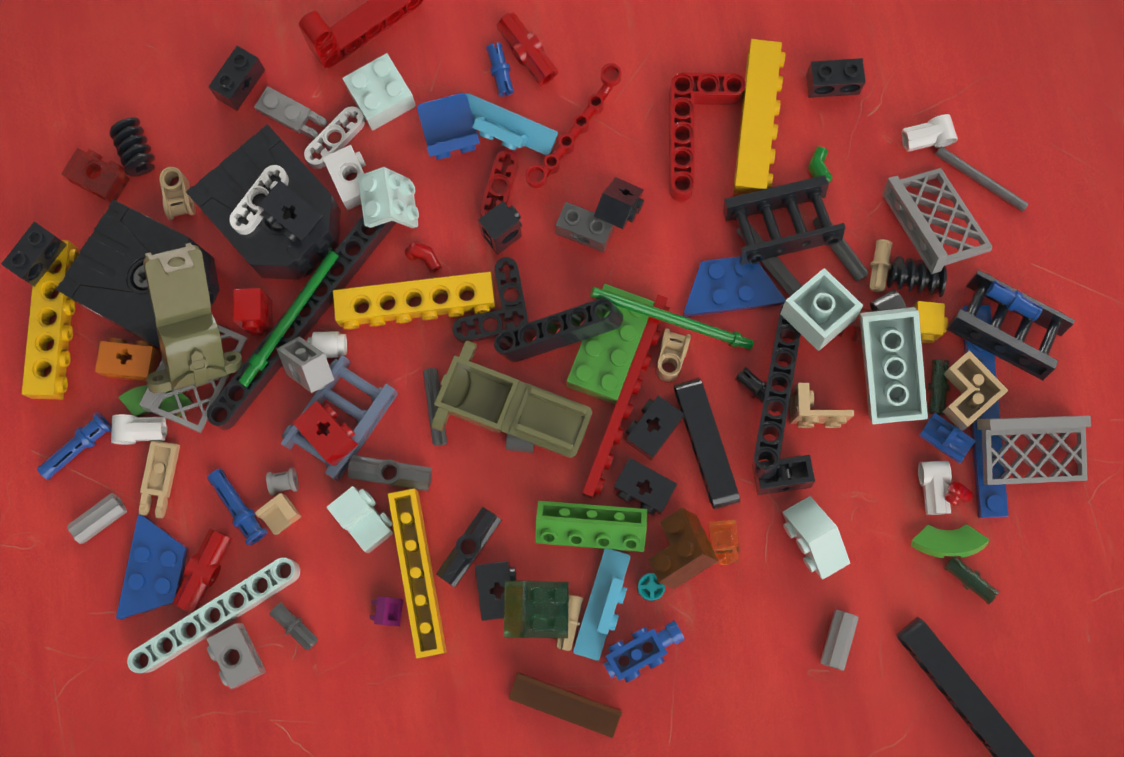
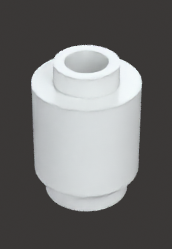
(330, 343)

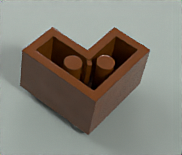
(687, 553)

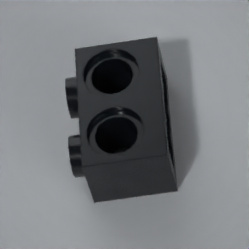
(835, 78)
(34, 254)

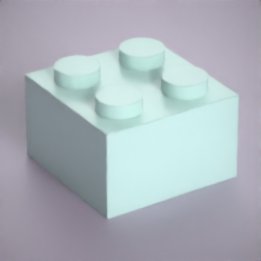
(379, 91)
(821, 309)

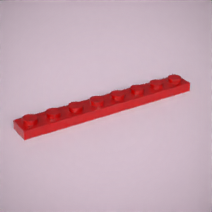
(623, 407)

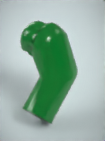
(817, 166)

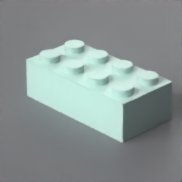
(893, 365)

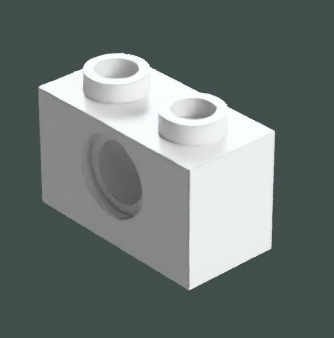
(339, 166)

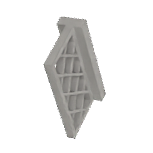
(915, 222)
(152, 401)
(1039, 426)

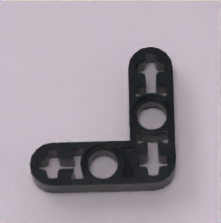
(508, 308)

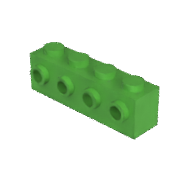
(591, 526)

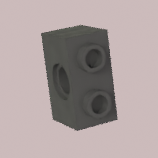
(583, 227)

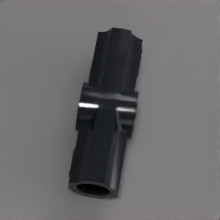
(479, 531)

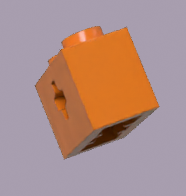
(113, 355)

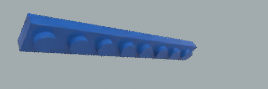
(990, 498)

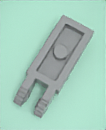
(288, 112)

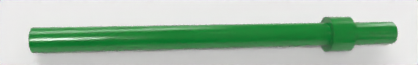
(258, 360)

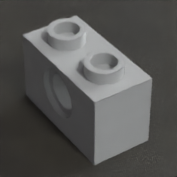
(305, 364)
(249, 664)

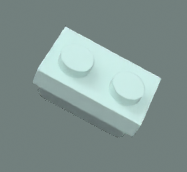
(387, 198)

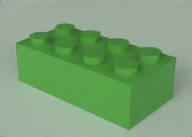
(606, 358)

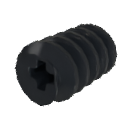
(132, 147)
(916, 274)

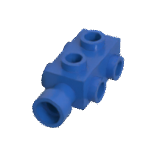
(635, 653)

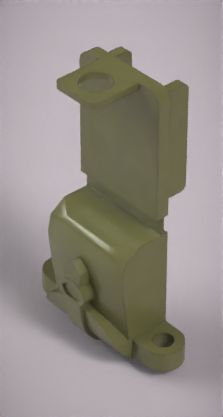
(185, 322)
(509, 406)

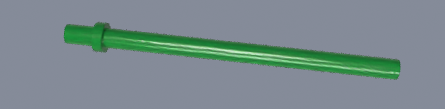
(734, 339)

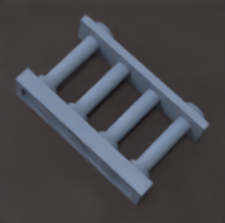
(366, 419)

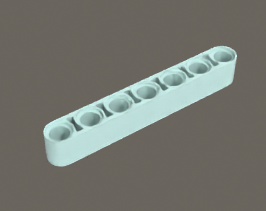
(201, 618)

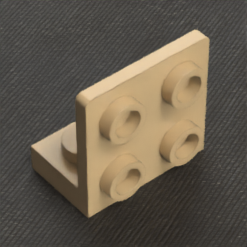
(800, 402)

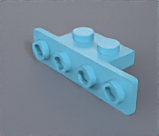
(510, 127)
(601, 606)

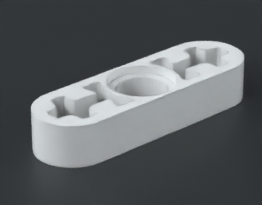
(352, 128)
(241, 210)

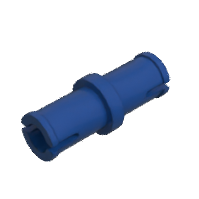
(500, 69)
(1014, 300)

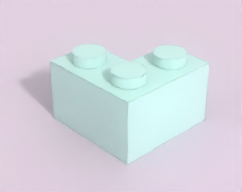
(358, 516)
(816, 537)

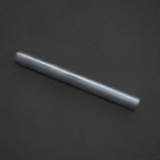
(982, 179)

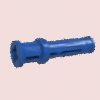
(83, 438)
(242, 516)

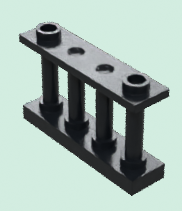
(783, 197)
(1002, 344)

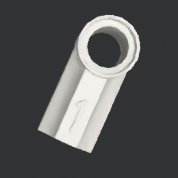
(937, 133)
(130, 428)
(935, 479)

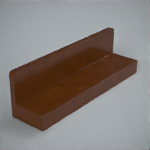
(565, 705)

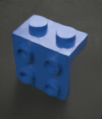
(448, 125)

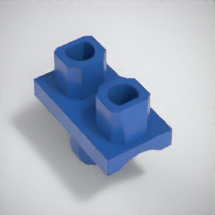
(947, 438)

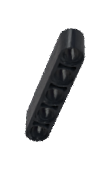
(570, 330)
(706, 443)

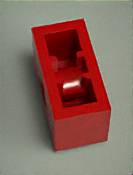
(252, 310)
(313, 426)

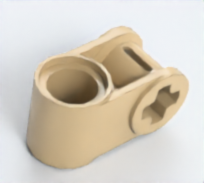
(175, 198)
(672, 351)

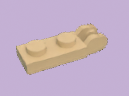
(158, 476)

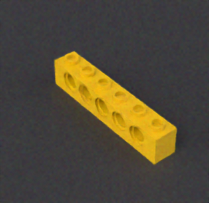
(349, 299)
(41, 333)

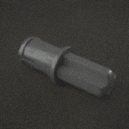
(294, 626)

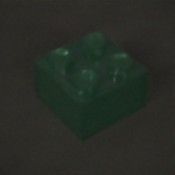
(536, 609)

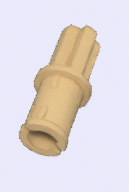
(880, 265)
(574, 606)

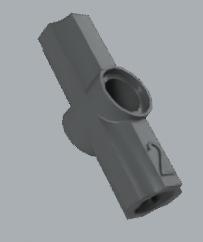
(373, 471)

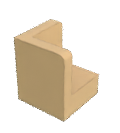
(278, 513)

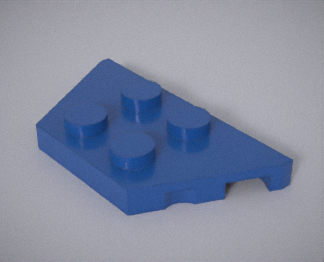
(729, 286)
(152, 570)

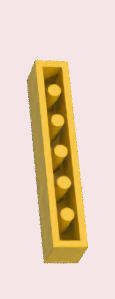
(757, 117)
(417, 573)

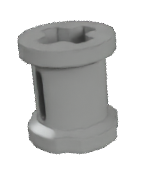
(282, 481)

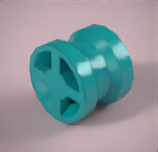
(650, 583)

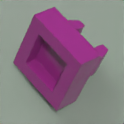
(387, 611)

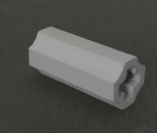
(97, 518)
(839, 640)

